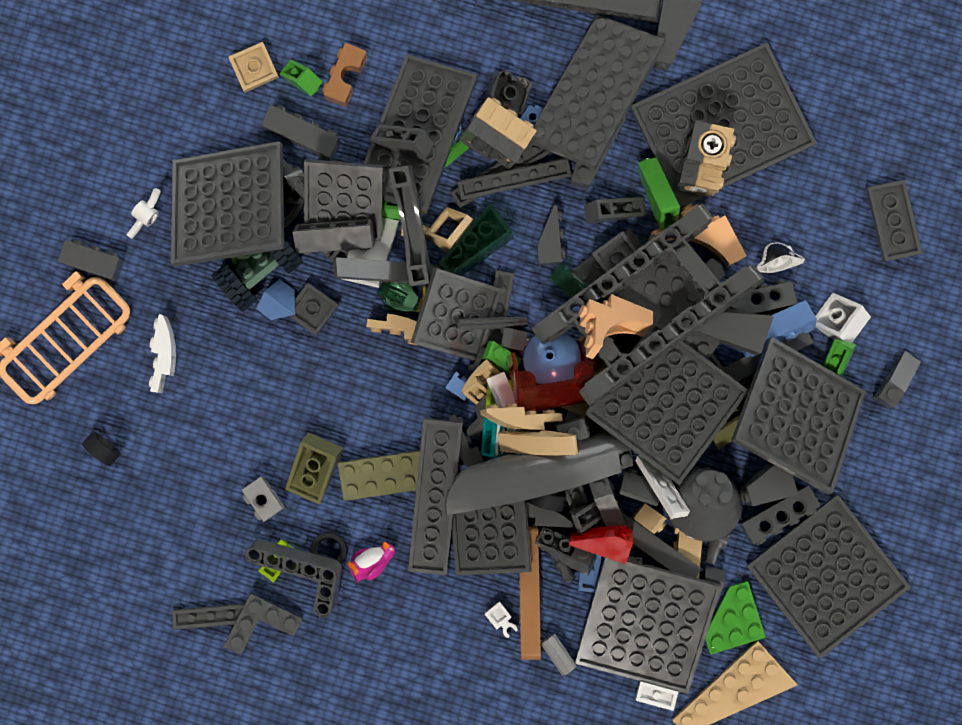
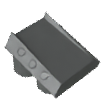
(509, 91)

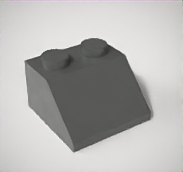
(636, 487)

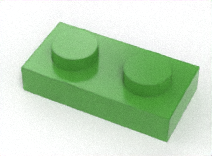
(498, 356)

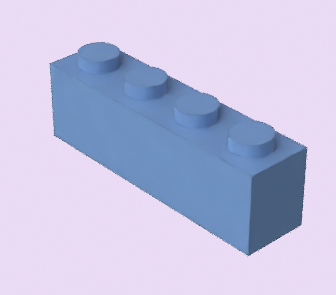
(790, 323)

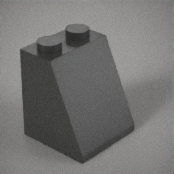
(768, 485)

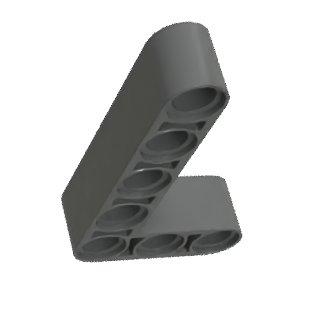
(301, 568)

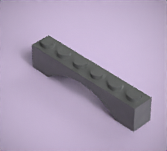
(408, 205)

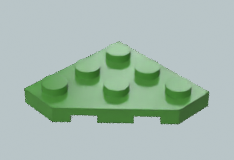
(734, 620)

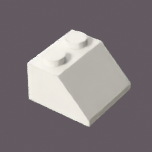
(841, 318)

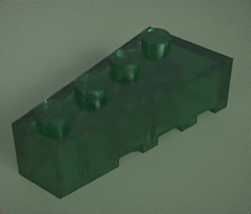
(477, 243)

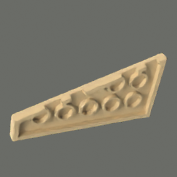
(742, 684)

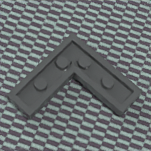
(265, 611)

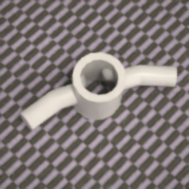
(144, 213)

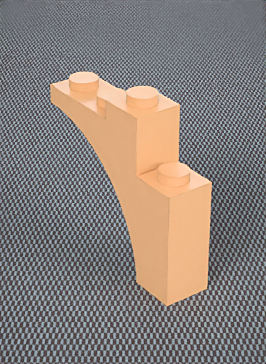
(717, 237)
(612, 318)

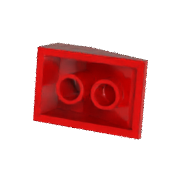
(606, 541)

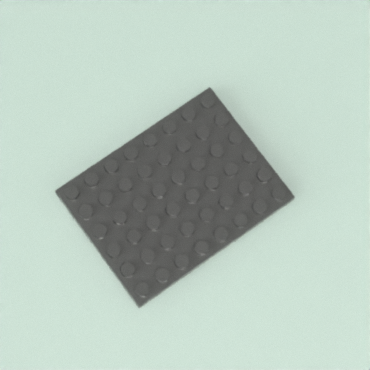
(739, 95)

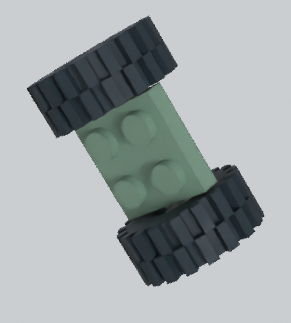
(250, 271)

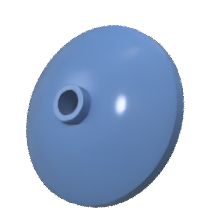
(559, 368)

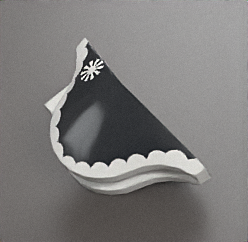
(777, 258)

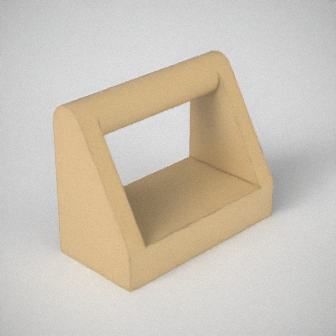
(443, 243)

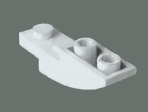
(164, 345)

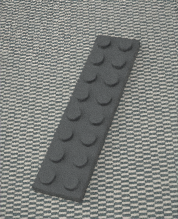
(435, 476)

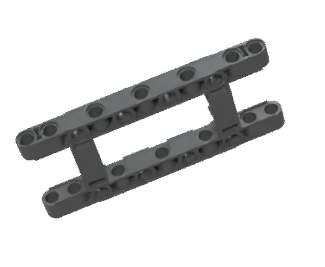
(627, 273)

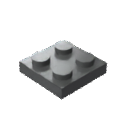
(313, 309)

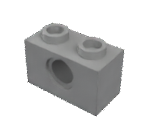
(273, 503)

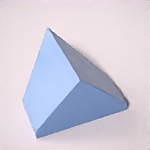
(277, 301)

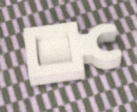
(499, 617)

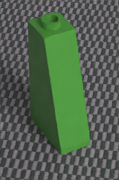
(659, 193)

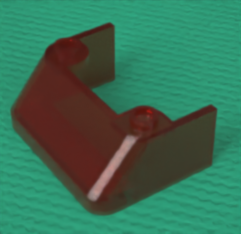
(553, 394)

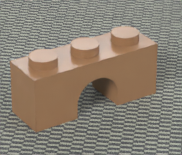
(349, 59)

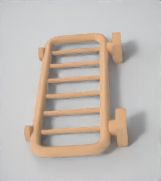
(74, 282)

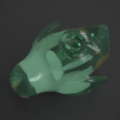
(399, 297)

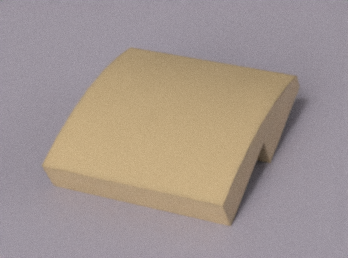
(477, 384)

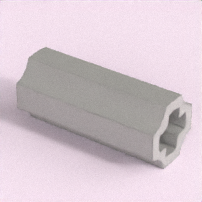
(558, 654)

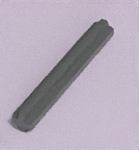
(490, 323)

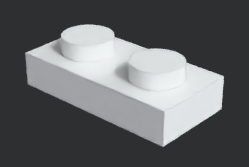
(656, 695)

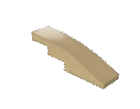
(537, 443)

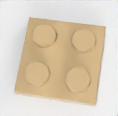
(253, 67)

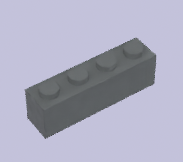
(301, 133)
(334, 236)

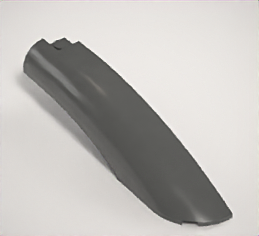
(531, 476)

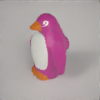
(370, 561)

